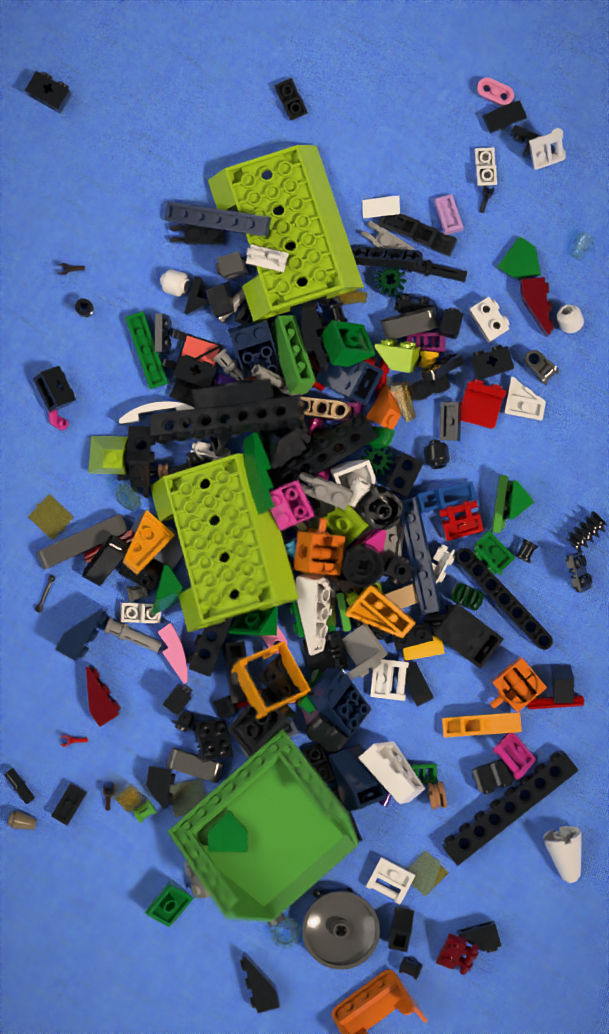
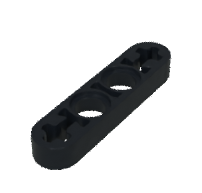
(408, 258)

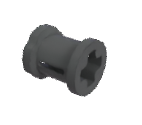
(137, 592)

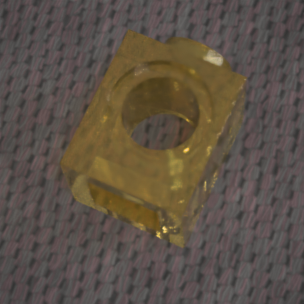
(129, 798)

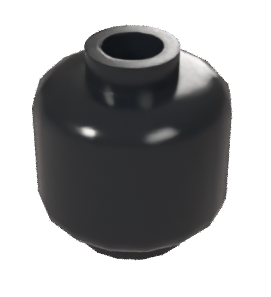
(436, 454)

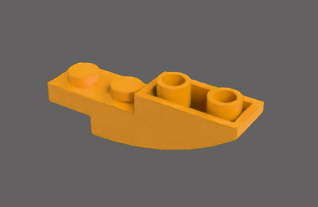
(481, 724)

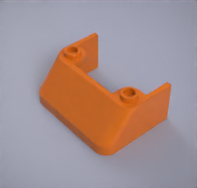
(374, 1003)

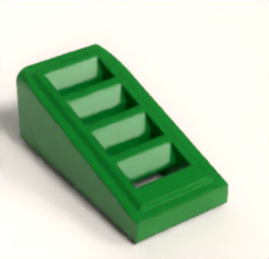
(433, 772)

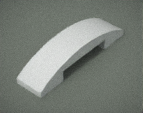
(133, 415)

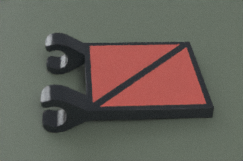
(196, 347)

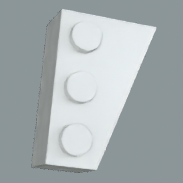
(392, 771)

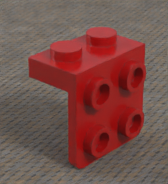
(481, 403)

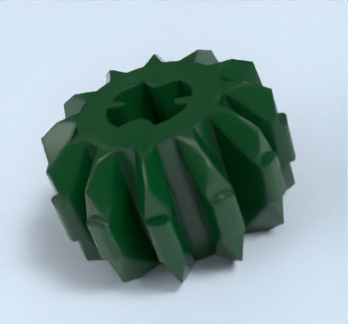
(392, 287)
(382, 463)
(467, 596)

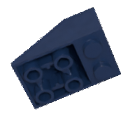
(254, 346)
(352, 382)
(75, 640)
(339, 700)
(354, 780)

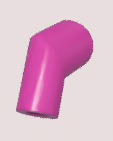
(57, 421)

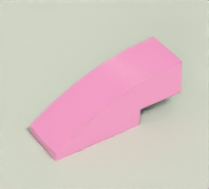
(175, 653)

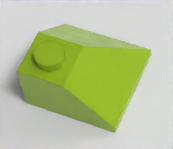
(108, 455)

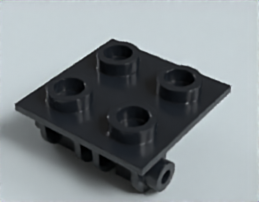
(578, 563)
(331, 657)
(278, 680)
(212, 740)

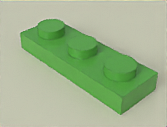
(500, 504)

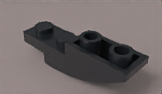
(311, 327)

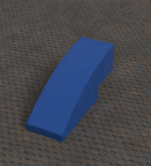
(446, 496)

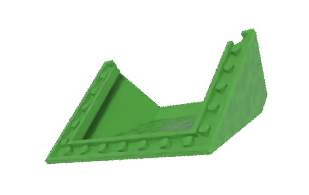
(292, 833)

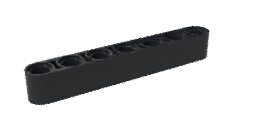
(512, 601)

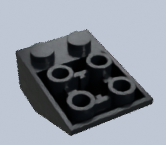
(468, 635)

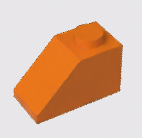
(384, 410)

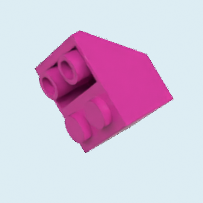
(290, 505)

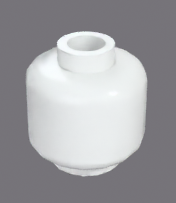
(174, 282)
(570, 318)

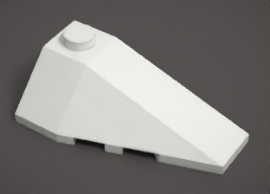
(347, 472)
(314, 608)

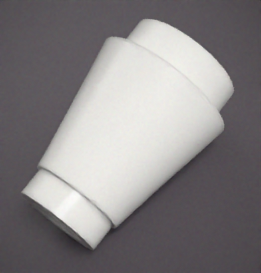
(359, 489)

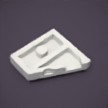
(523, 402)

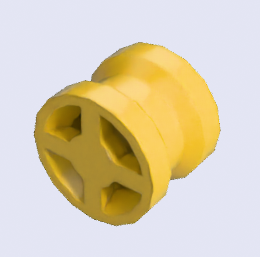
(427, 358)

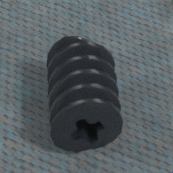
(586, 532)

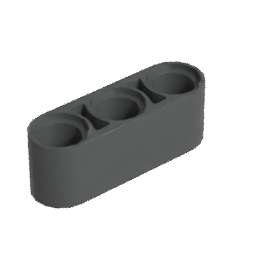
(410, 323)
(192, 765)

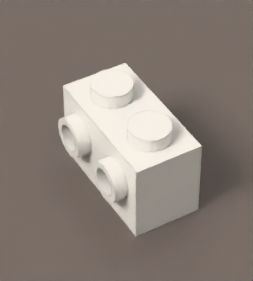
(489, 319)

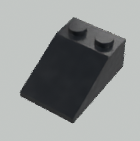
(254, 732)

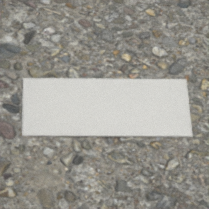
(381, 206)

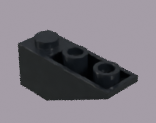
(232, 654)
(261, 986)

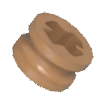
(163, 470)

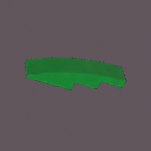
(256, 470)

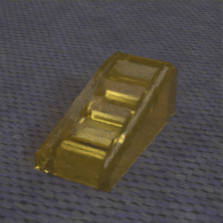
(402, 397)

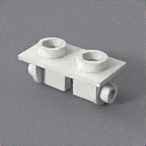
(266, 258)
(202, 450)
(444, 558)

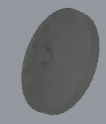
(341, 930)

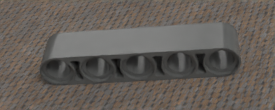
(81, 542)

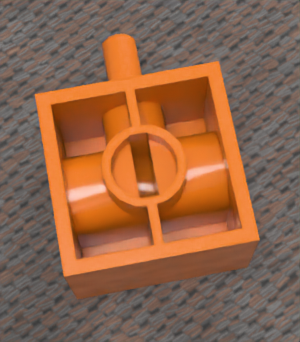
(319, 551)
(517, 685)

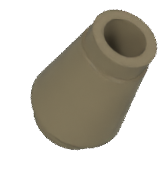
(19, 820)

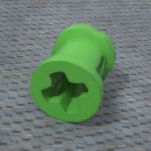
(144, 810)

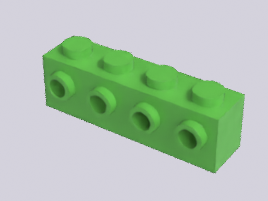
(292, 354)

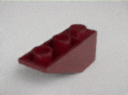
(534, 298)
(100, 703)

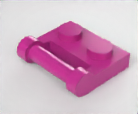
(518, 752)

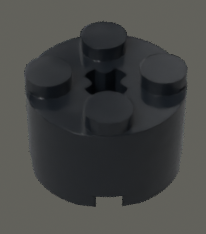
(390, 512)

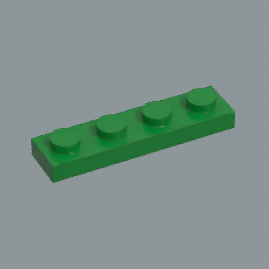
(146, 350)

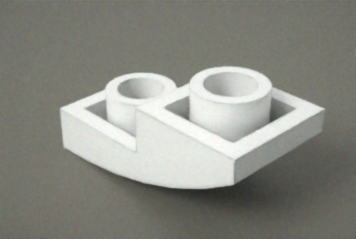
(485, 166)
(138, 613)

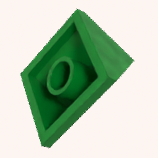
(517, 500)
(167, 591)
(256, 622)
(169, 903)

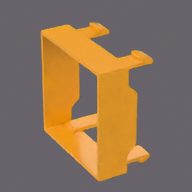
(289, 664)

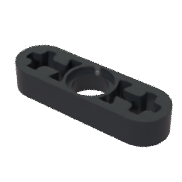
(441, 367)

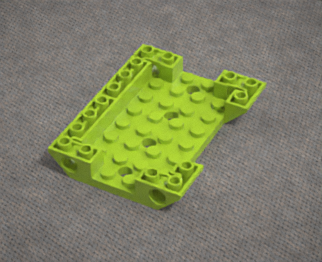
(307, 220)
(254, 542)

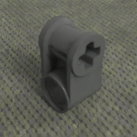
(540, 367)

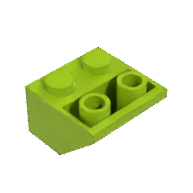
(399, 356)

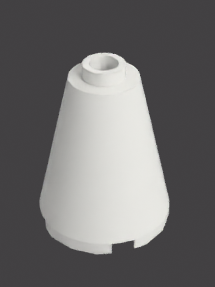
(565, 851)

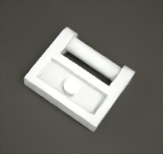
(541, 149)
(383, 678)
(393, 875)

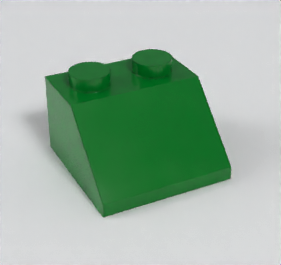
(347, 343)

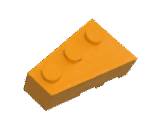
(378, 610)

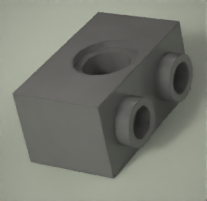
(232, 266)

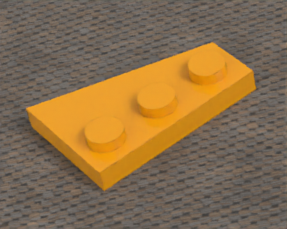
(147, 542)

